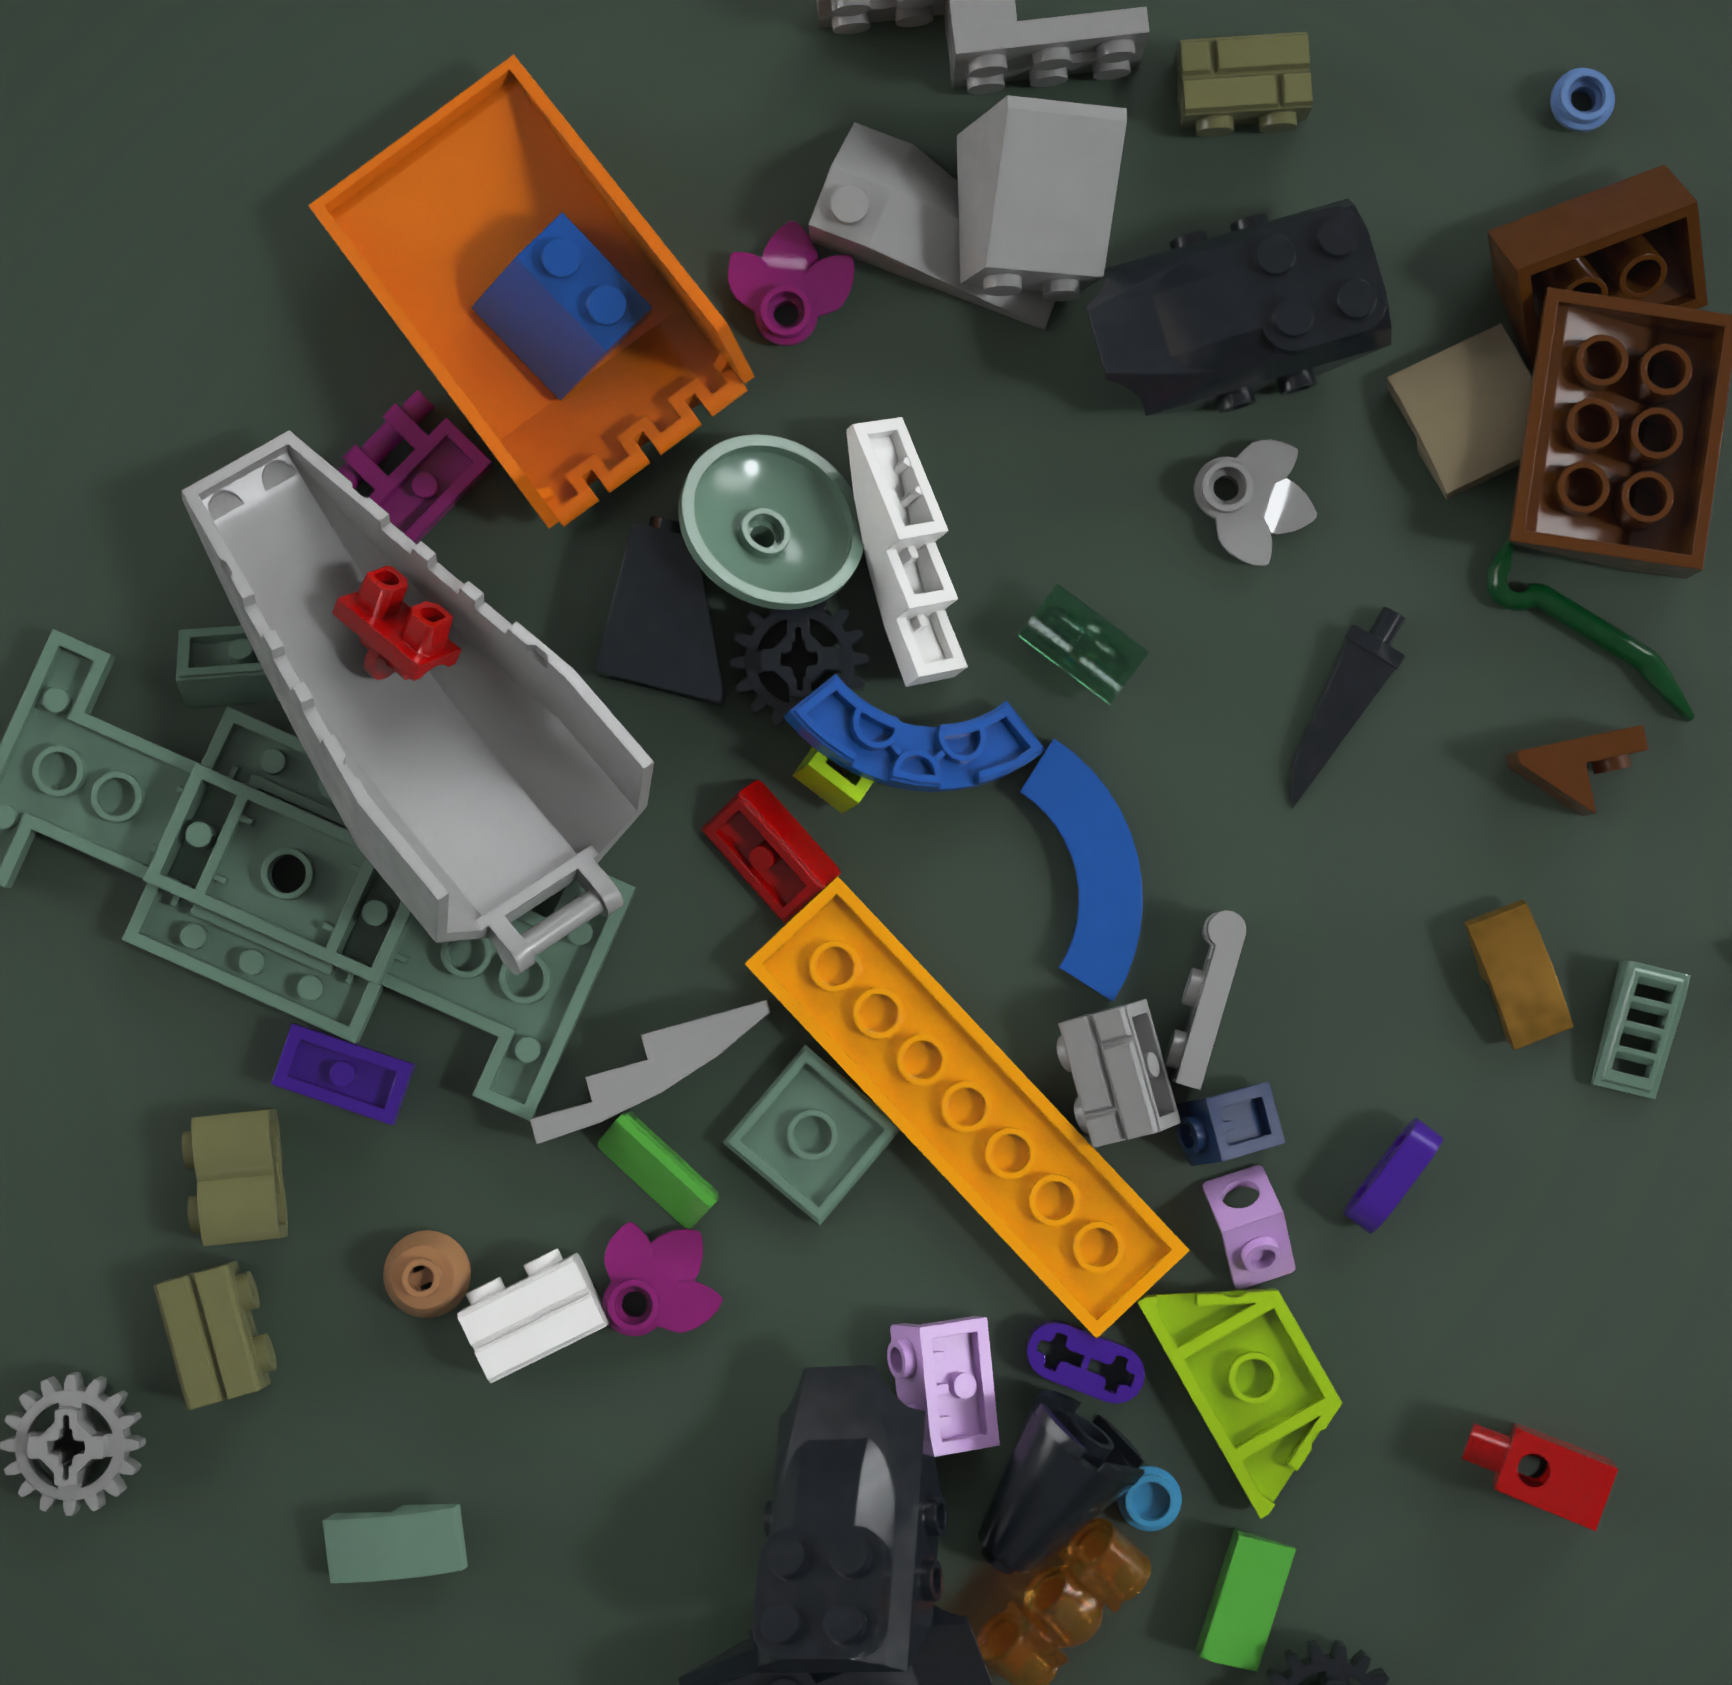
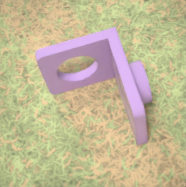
(1253, 1235)

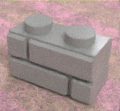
(1117, 1074)

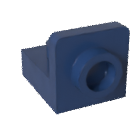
(1229, 1124)

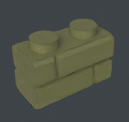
(1243, 82)
(215, 1334)

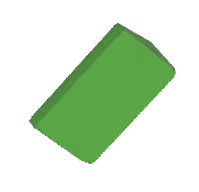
(658, 1169)
(1245, 1600)

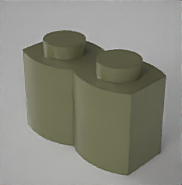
(237, 1177)

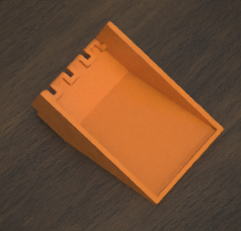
(446, 217)

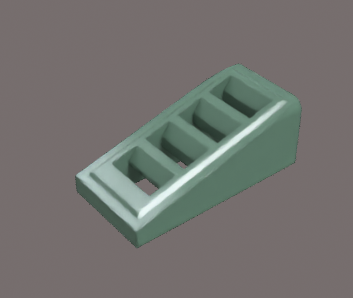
(1662, 1035)

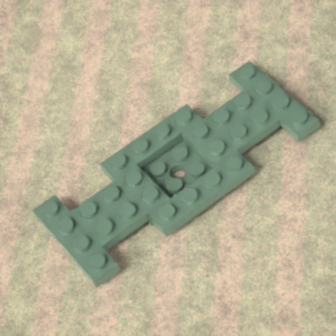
(210, 900)

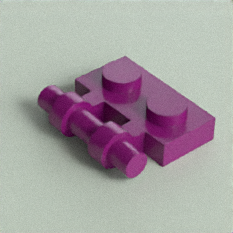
(429, 479)

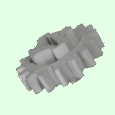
(72, 1470)

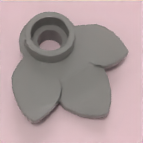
(1263, 502)

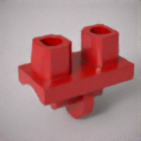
(396, 635)

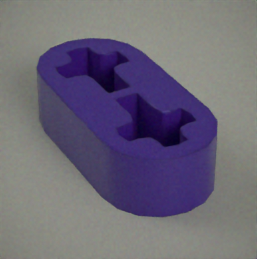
(1393, 1175)
(1079, 1376)

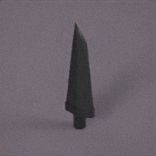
(1354, 682)

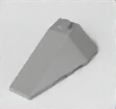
(902, 215)

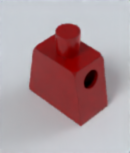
(1573, 1481)

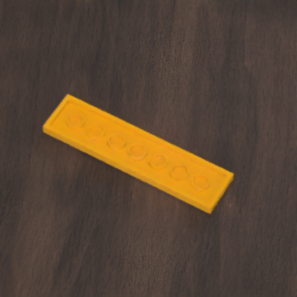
(967, 1107)

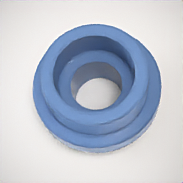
(1592, 84)

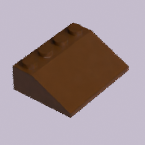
(1623, 432)

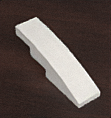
(899, 535)

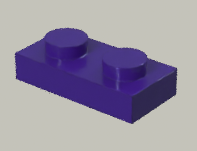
(343, 1073)

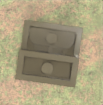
(1466, 409)

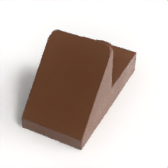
(1562, 766)

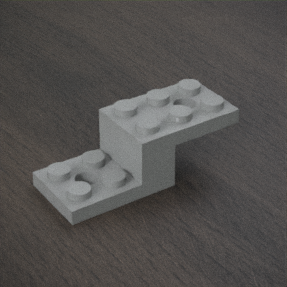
(994, 48)

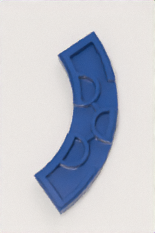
(907, 754)
(1103, 864)

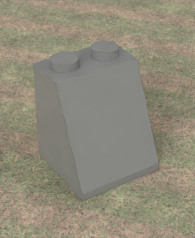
(1038, 195)

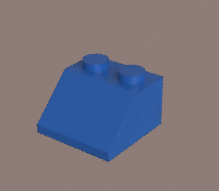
(561, 306)

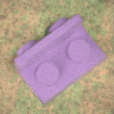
(950, 1377)

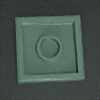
(812, 1134)

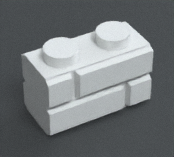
(532, 1316)

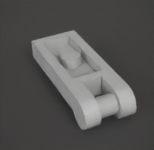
(1206, 995)

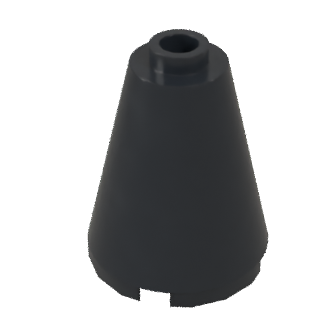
(1055, 1483)

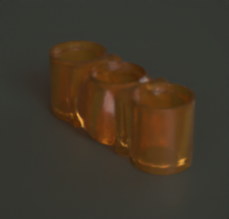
(1064, 1605)

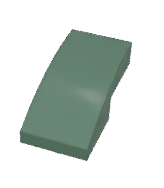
(395, 1544)

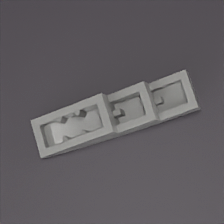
(671, 1057)

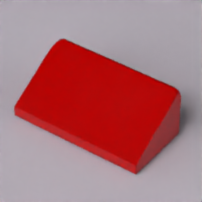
(771, 850)

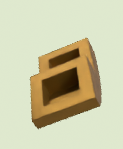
(1518, 974)

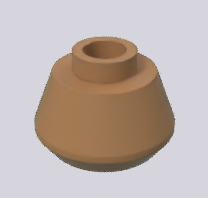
(444, 1265)

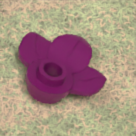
(790, 277)
(664, 1275)

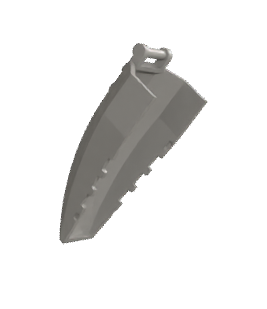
(457, 785)

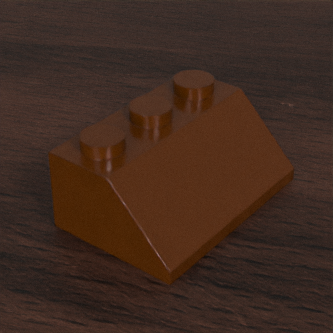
(1617, 241)

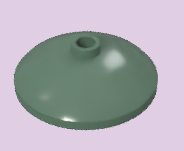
(787, 501)

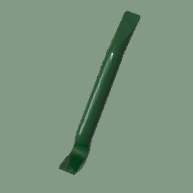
(1588, 625)

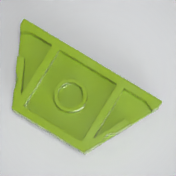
(1248, 1380)

